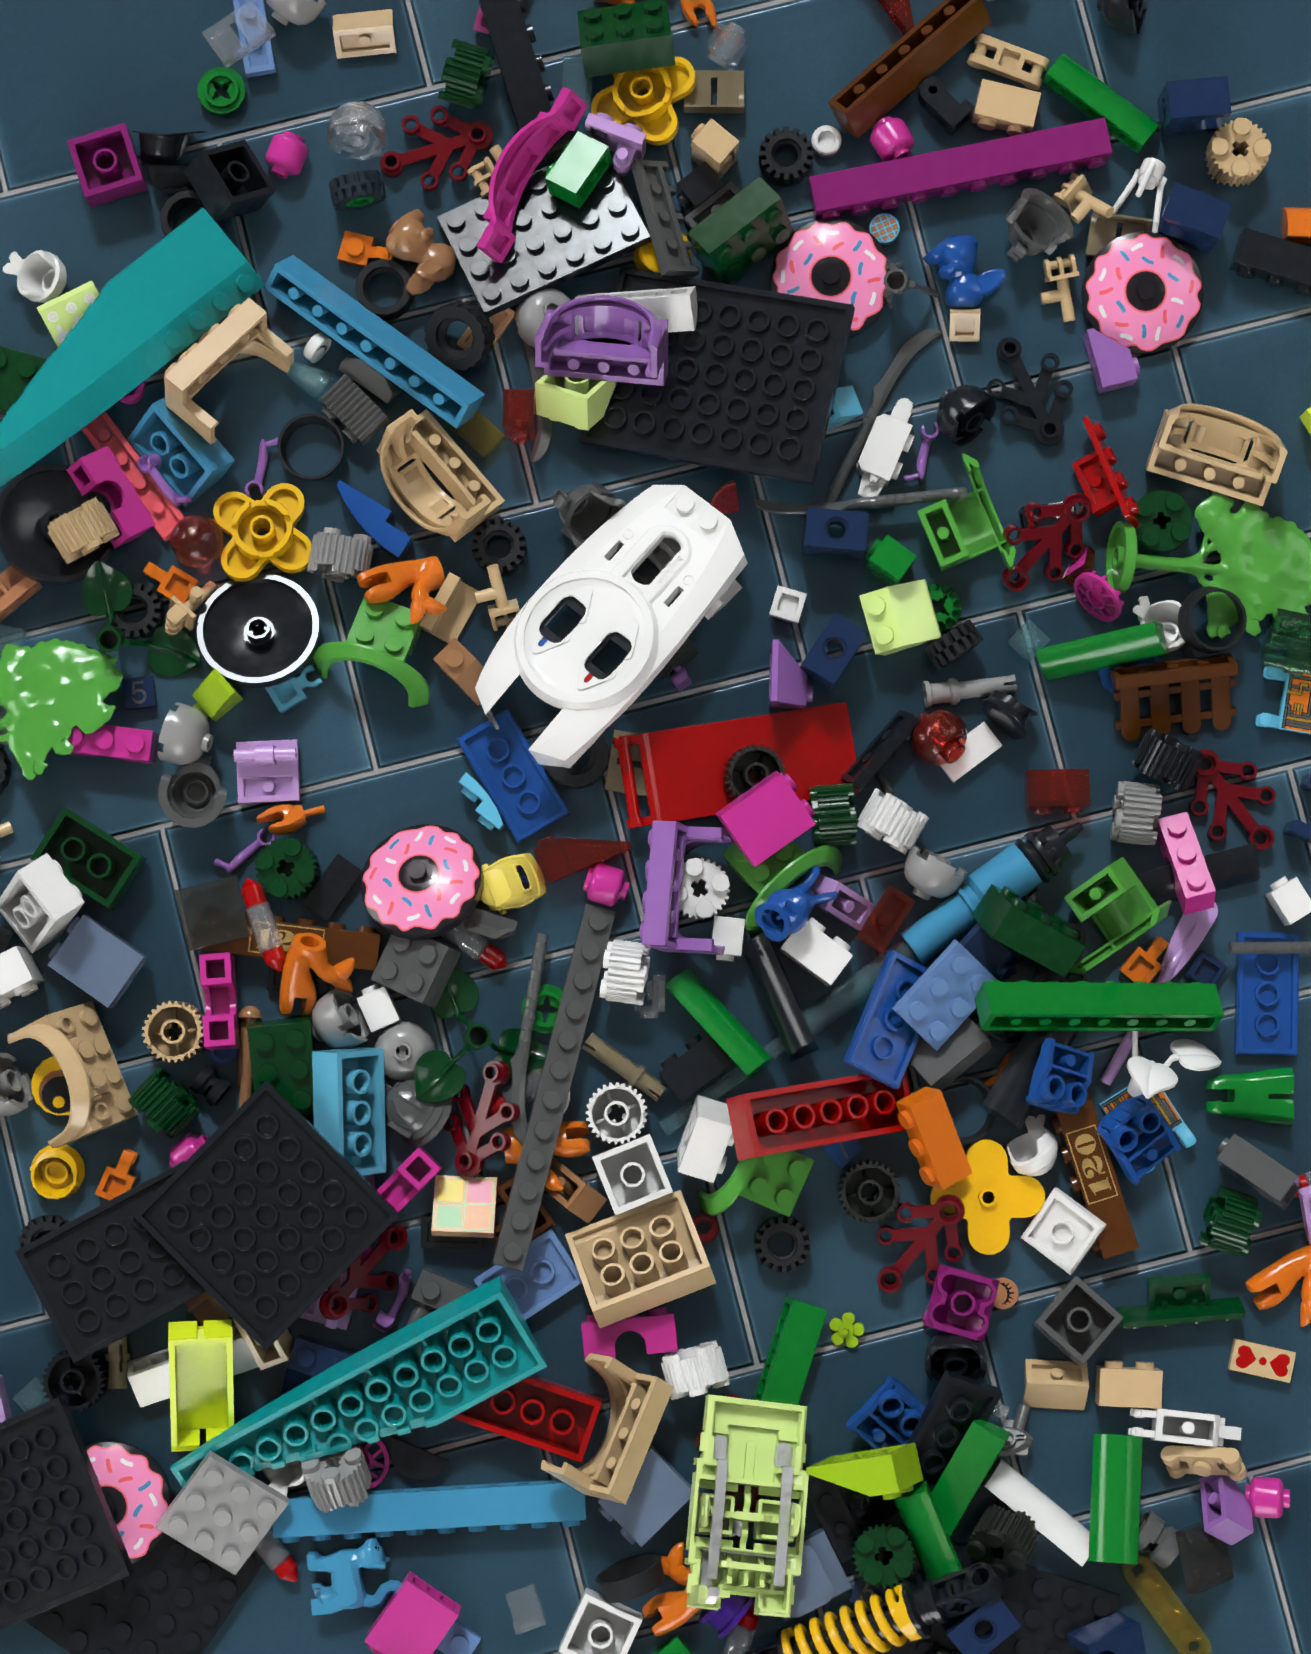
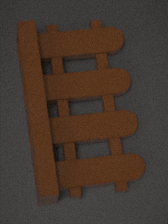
(1158, 676)

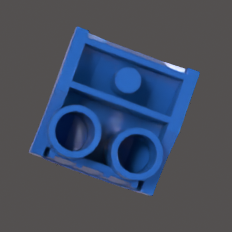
(1060, 1078)
(1137, 1136)
(887, 1415)

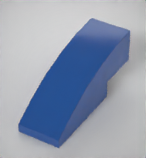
(375, 522)

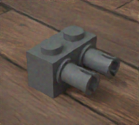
(433, 1292)

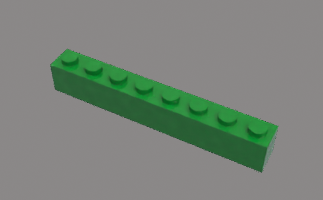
(1098, 1006)

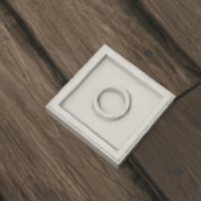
(1063, 1231)

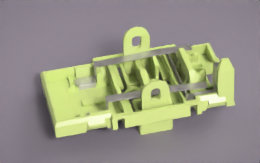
(757, 1447)

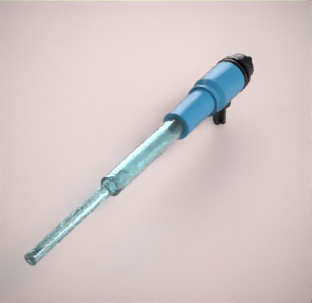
(1017, 867)

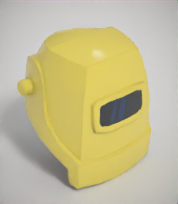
(512, 883)

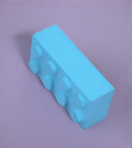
(352, 1104)

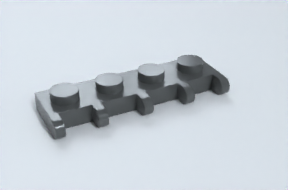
(662, 218)

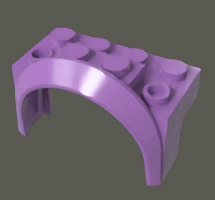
(603, 316)
(663, 872)

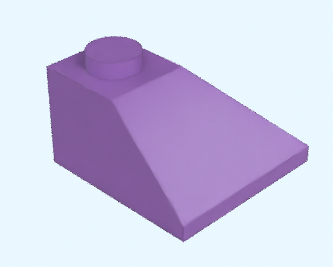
(787, 680)

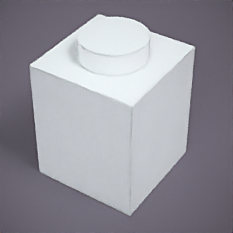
(1289, 900)
(728, 933)
(378, 1007)

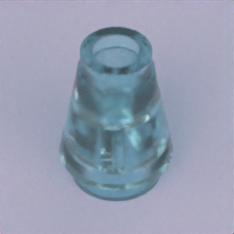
(311, 379)

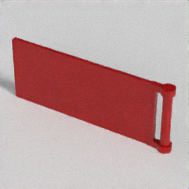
(687, 763)

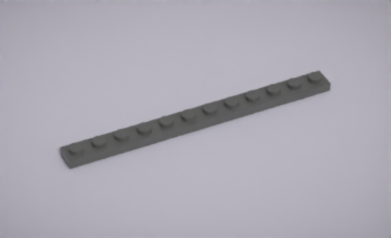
(553, 1088)

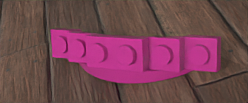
(517, 165)

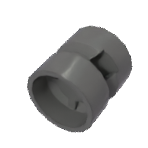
(1157, 1539)

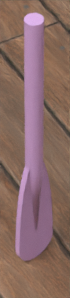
(1184, 942)

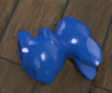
(956, 261)
(790, 908)

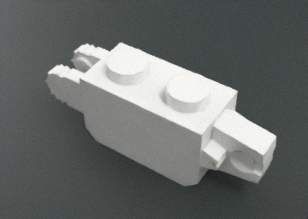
(883, 448)
(1185, 1427)

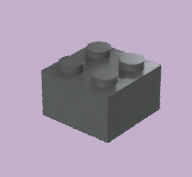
(416, 968)
(1077, 1320)

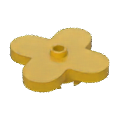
(653, 110)
(245, 519)
(1013, 1197)

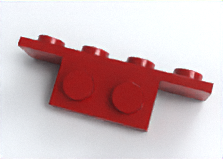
(1100, 478)

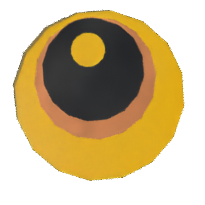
(51, 1088)

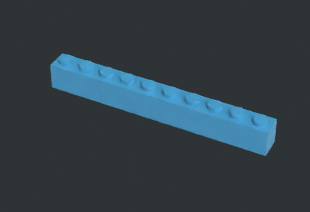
(436, 1508)

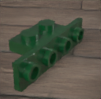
(1178, 1301)

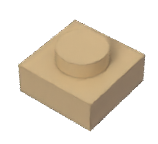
(964, 325)

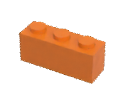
(933, 1138)

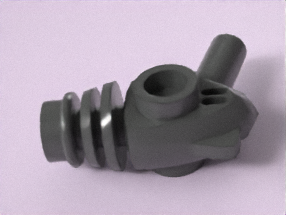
(1019, 1440)

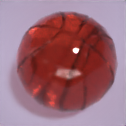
(197, 541)

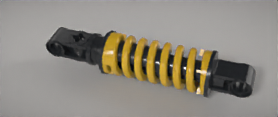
(902, 1615)

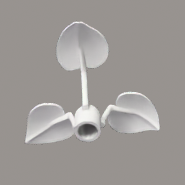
(1152, 1077)

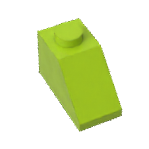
(216, 696)

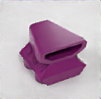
(961, 1301)

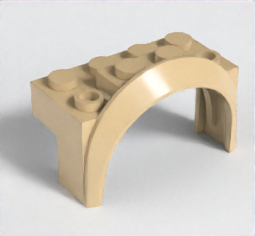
(240, 333)
(1222, 435)
(416, 491)
(90, 1069)
(634, 1416)

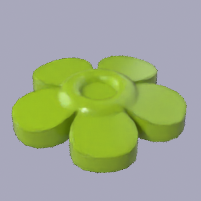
(846, 1330)

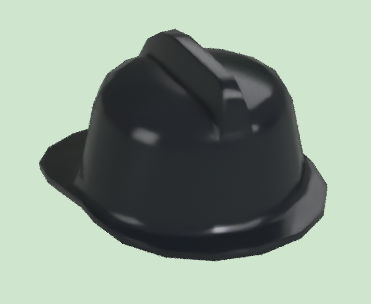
(163, 147)

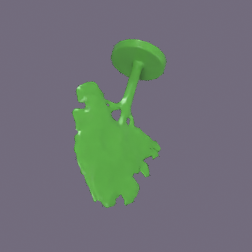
(1261, 563)
(49, 694)

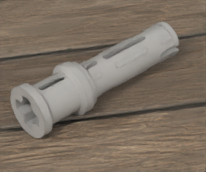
(954, 691)

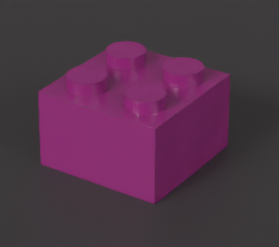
(107, 165)

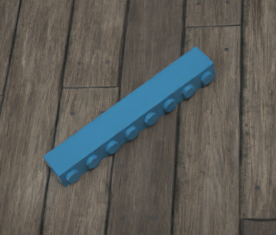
(374, 341)

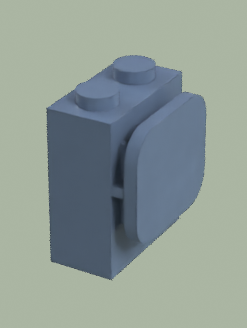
(97, 960)
(653, 1500)
(820, 1575)

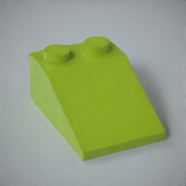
(873, 1471)

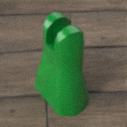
(1255, 1096)

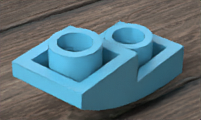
(487, 810)

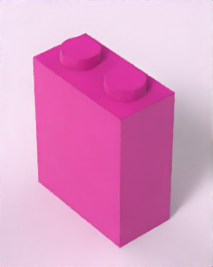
(766, 817)
(413, 1619)

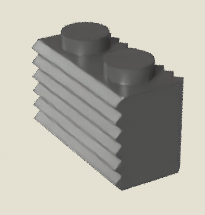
(353, 410)

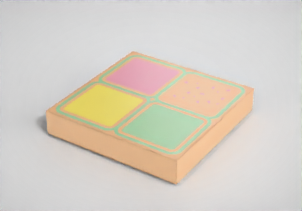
(464, 1206)

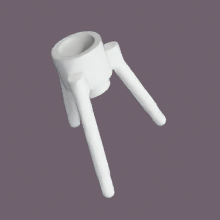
(1148, 177)

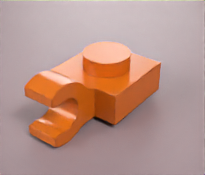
(360, 250)
(173, 582)
(1142, 964)
(117, 1179)

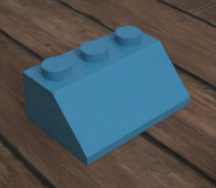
(187, 459)

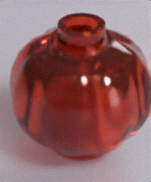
(939, 734)

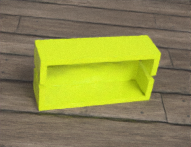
(200, 1381)

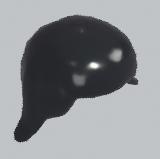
(871, 1510)

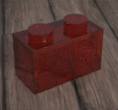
(519, 415)
(1057, 790)
(885, 919)

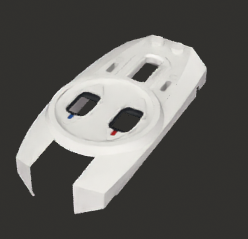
(617, 610)

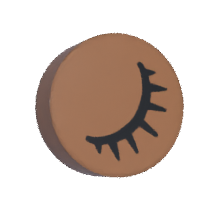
(1006, 1294)

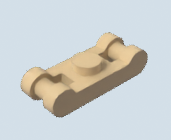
(1008, 61)
(1203, 1461)

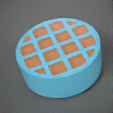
(884, 228)

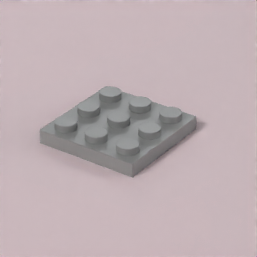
(222, 1512)

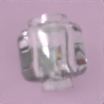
(727, 45)

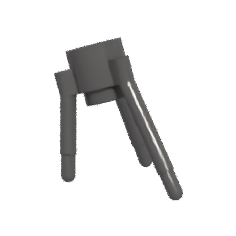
(899, 282)

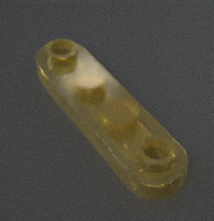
(1166, 1607)

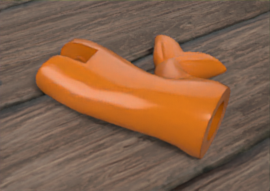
(393, 578)
(308, 952)
(564, 1148)
(1281, 1279)
(671, 1604)

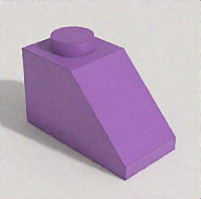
(1110, 362)
(1225, 1509)

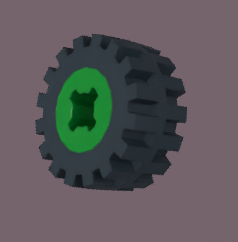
(357, 190)

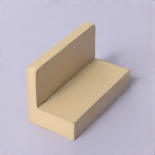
(364, 33)
(460, 604)
(1055, 1384)

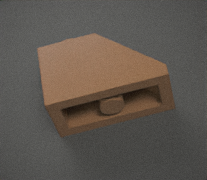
(460, 668)
(577, 1194)

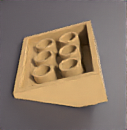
(640, 1259)

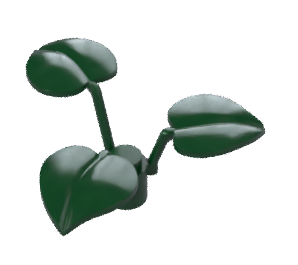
(110, 591)
(438, 1075)

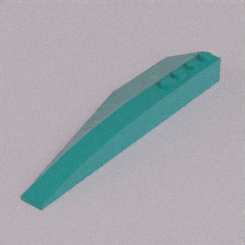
(127, 336)
(389, 1387)

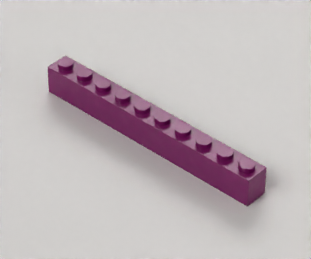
(960, 169)

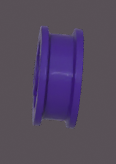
(728, 1615)

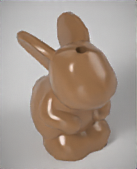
(414, 243)

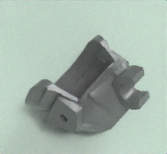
(1036, 225)
(585, 510)
(192, 794)
(414, 1119)

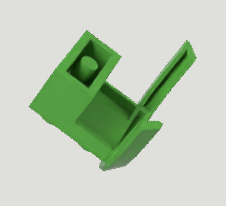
(965, 526)
(381, 639)
(778, 872)
(1117, 906)
(767, 1180)

